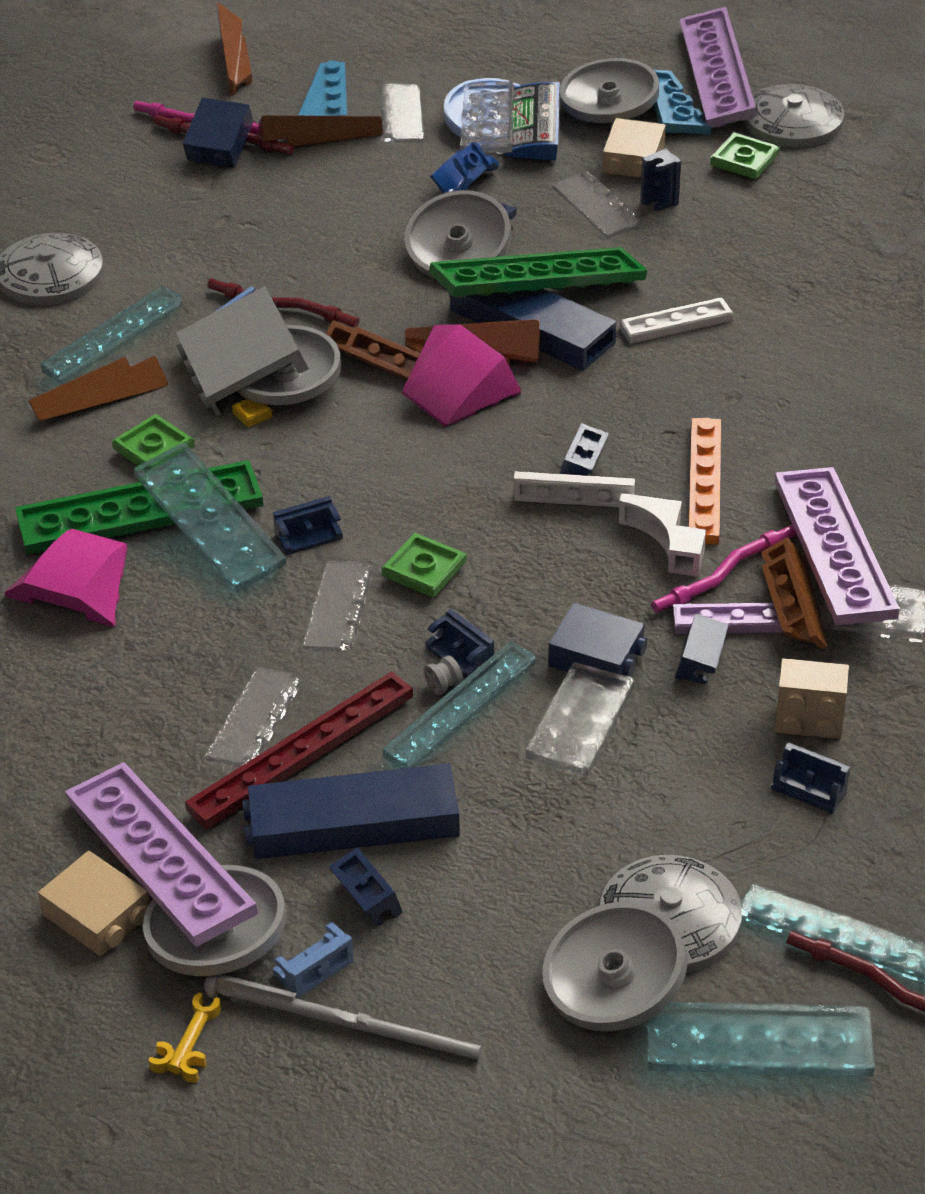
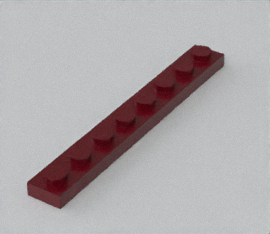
(300, 748)

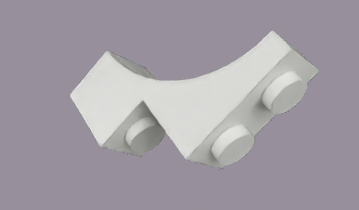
(662, 521)

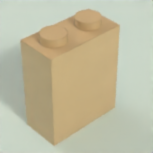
(629, 143)
(94, 903)

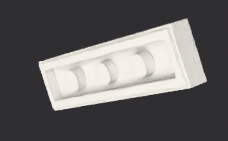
(676, 320)
(571, 489)

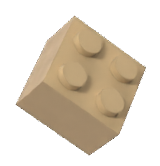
(811, 698)

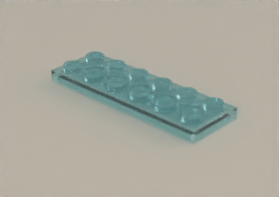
(210, 517)
(761, 1039)

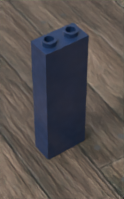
(566, 328)
(351, 811)

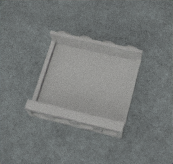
(237, 347)

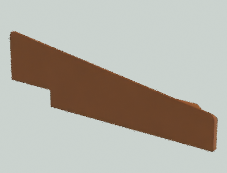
(234, 49)
(313, 129)
(509, 338)
(373, 349)
(99, 387)
(793, 593)

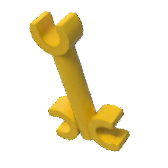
(184, 1057)

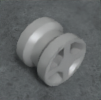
(443, 675)

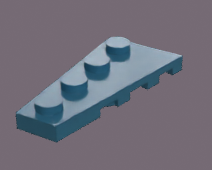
(327, 91)
(676, 108)

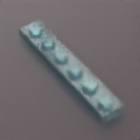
(111, 334)
(459, 706)
(849, 935)

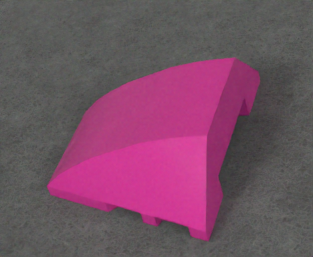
(458, 375)
(78, 574)

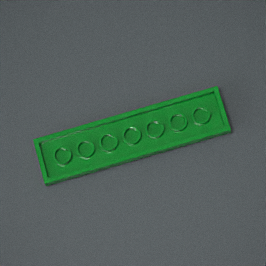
(537, 271)
(120, 509)

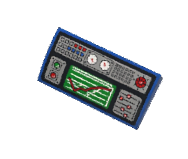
(536, 121)

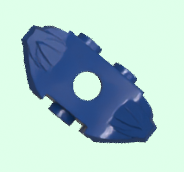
(463, 168)

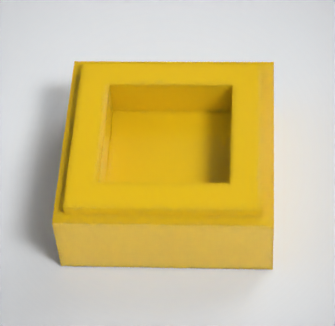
(251, 412)

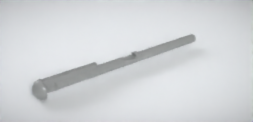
(286, 1001)

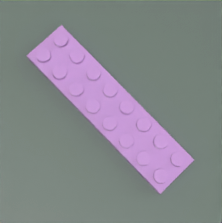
(718, 68)
(836, 547)
(161, 854)

